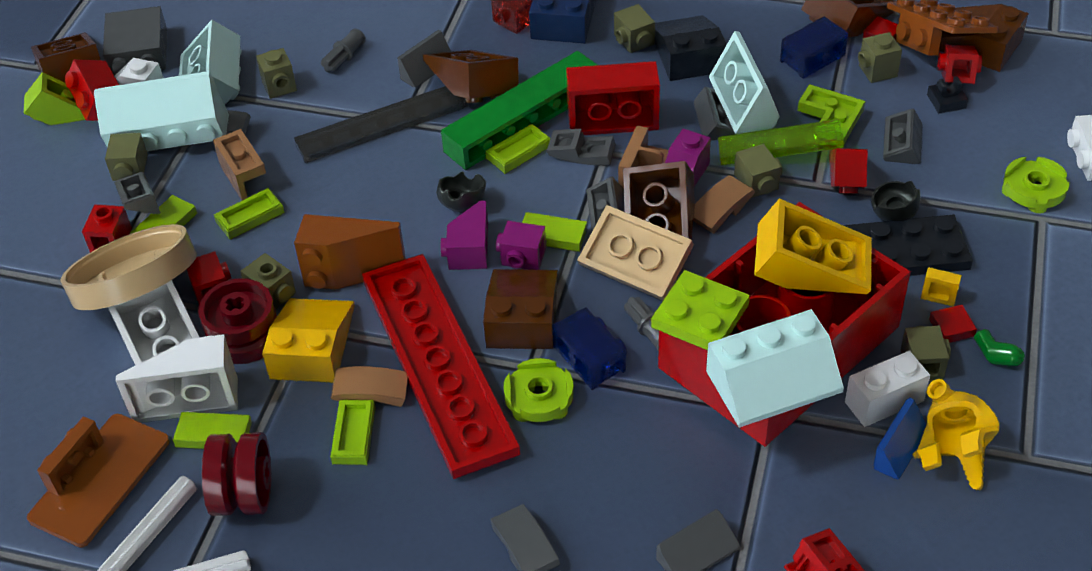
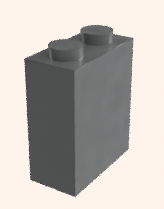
(135, 35)

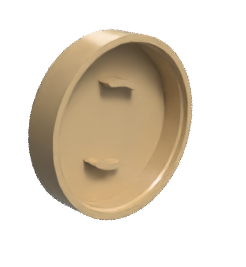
(128, 267)

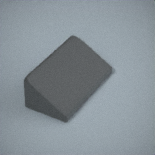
(411, 64)
(711, 115)
(903, 138)
(604, 193)
(137, 194)
(698, 545)

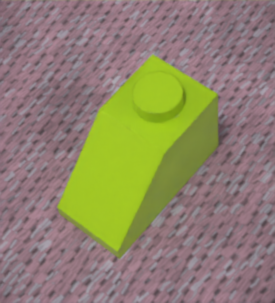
(51, 102)

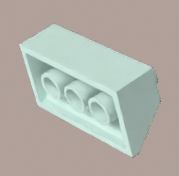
(164, 111)

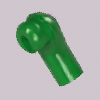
(998, 352)

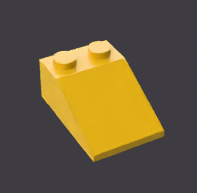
(811, 252)
(308, 340)

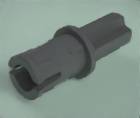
(343, 50)
(642, 317)

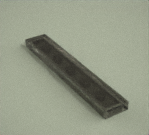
(378, 123)

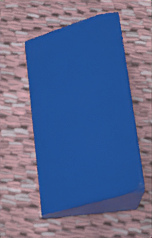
(900, 441)

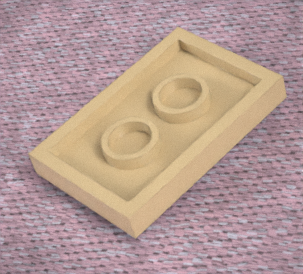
(635, 252)

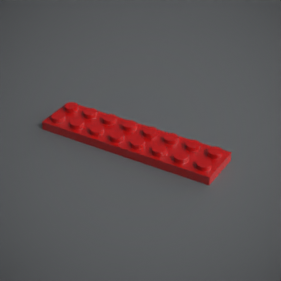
(440, 367)

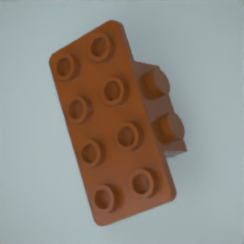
(924, 21)
(93, 475)

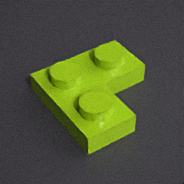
(832, 106)

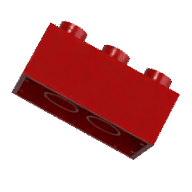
(852, 320)

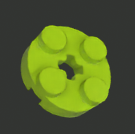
(1037, 197)
(543, 406)

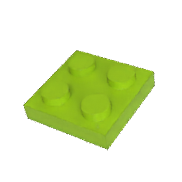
(699, 310)

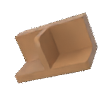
(639, 153)
(238, 160)

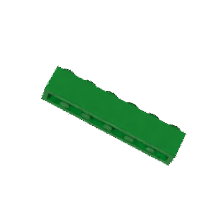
(526, 104)

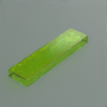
(785, 140)

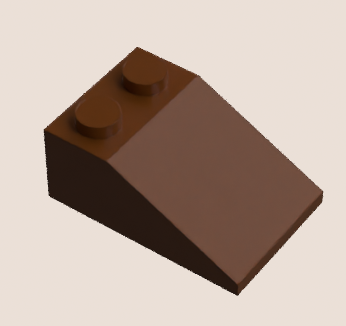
(340, 249)

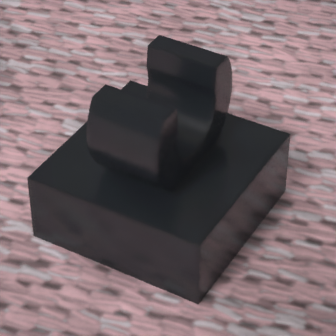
(947, 96)

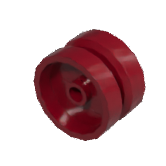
(242, 313)
(236, 474)

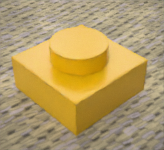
(940, 286)

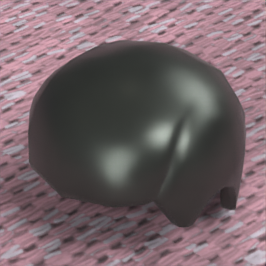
(460, 192)
(896, 201)

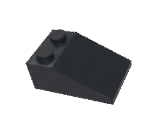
(688, 46)

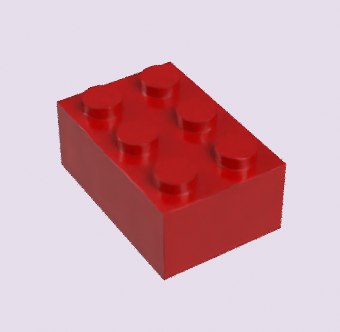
(613, 97)

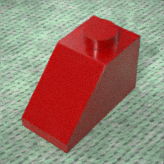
(848, 169)

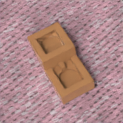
(720, 201)
(370, 383)

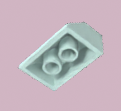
(215, 51)
(743, 89)
(774, 368)

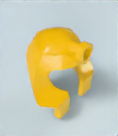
(958, 427)

